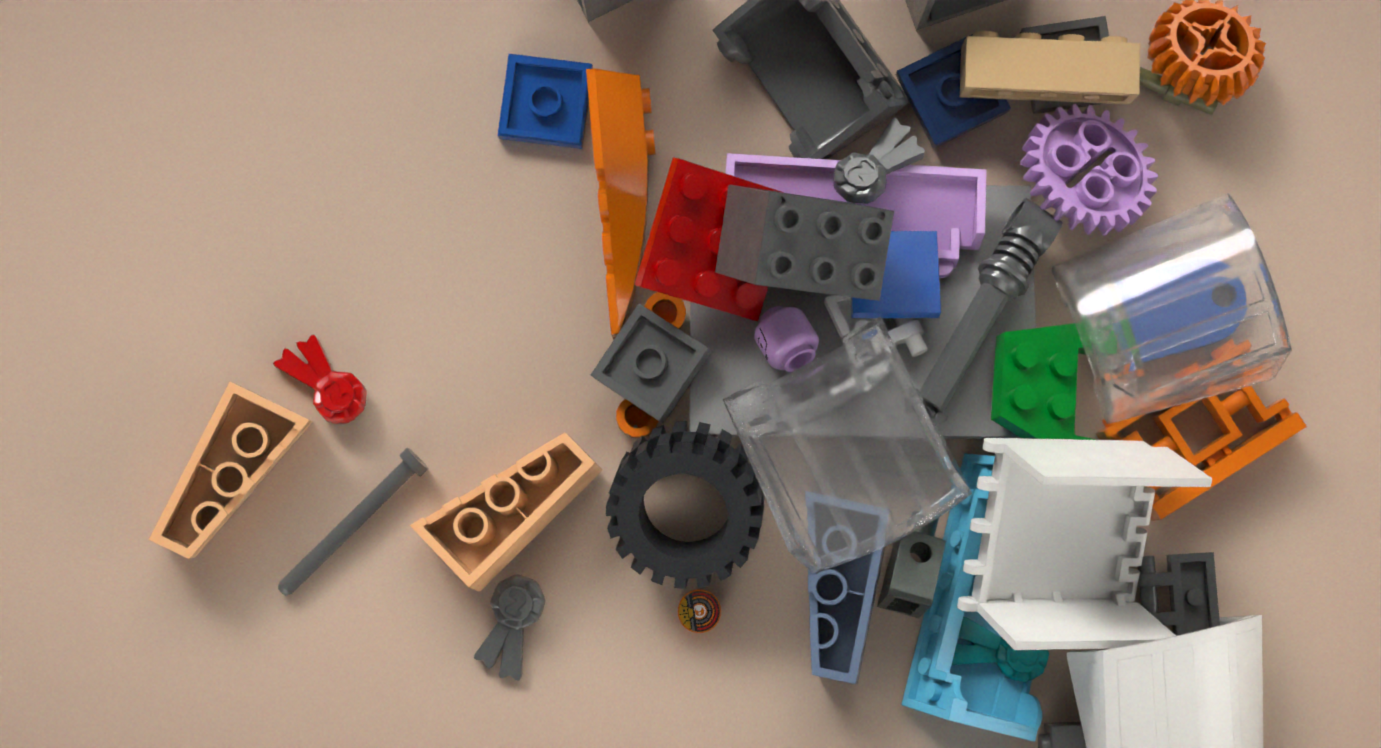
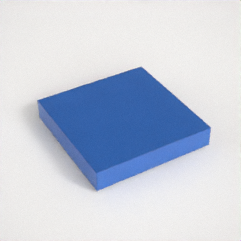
(544, 101)
(909, 279)

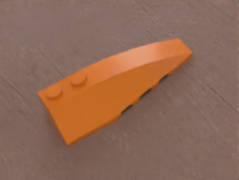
(622, 171)

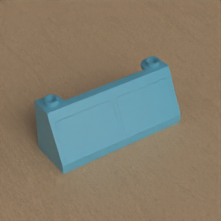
(965, 692)

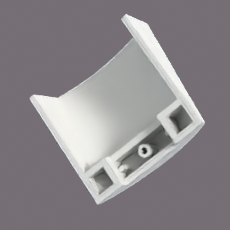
(1175, 690)

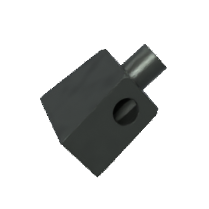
(911, 584)

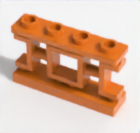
(1216, 456)

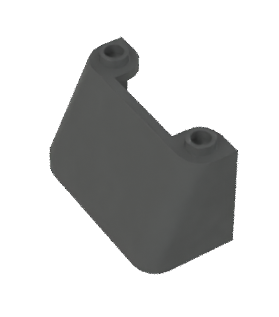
(813, 69)

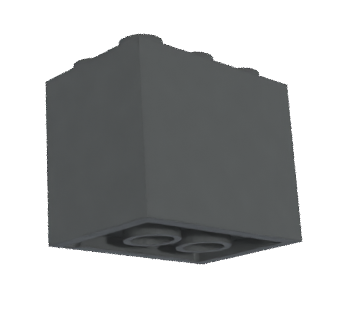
(804, 243)

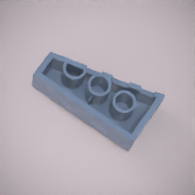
(841, 616)

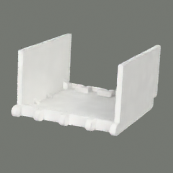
(1064, 540)

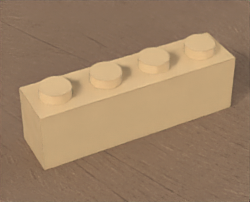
(1050, 68)

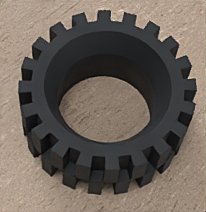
(693, 455)

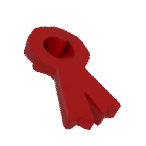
(337, 395)

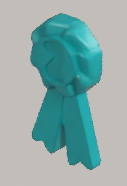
(990, 648)

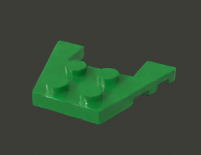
(1037, 382)

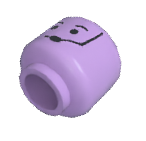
(786, 338)

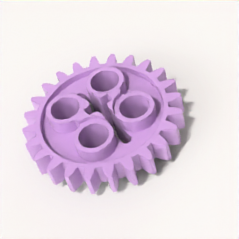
(1108, 194)

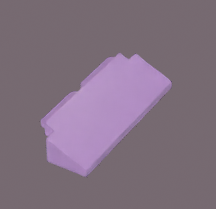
(920, 196)

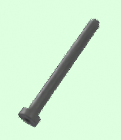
(353, 521)

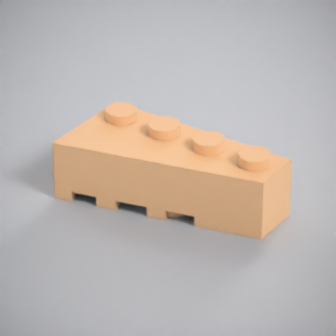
(228, 463)
(507, 511)

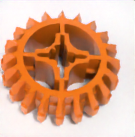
(1224, 69)

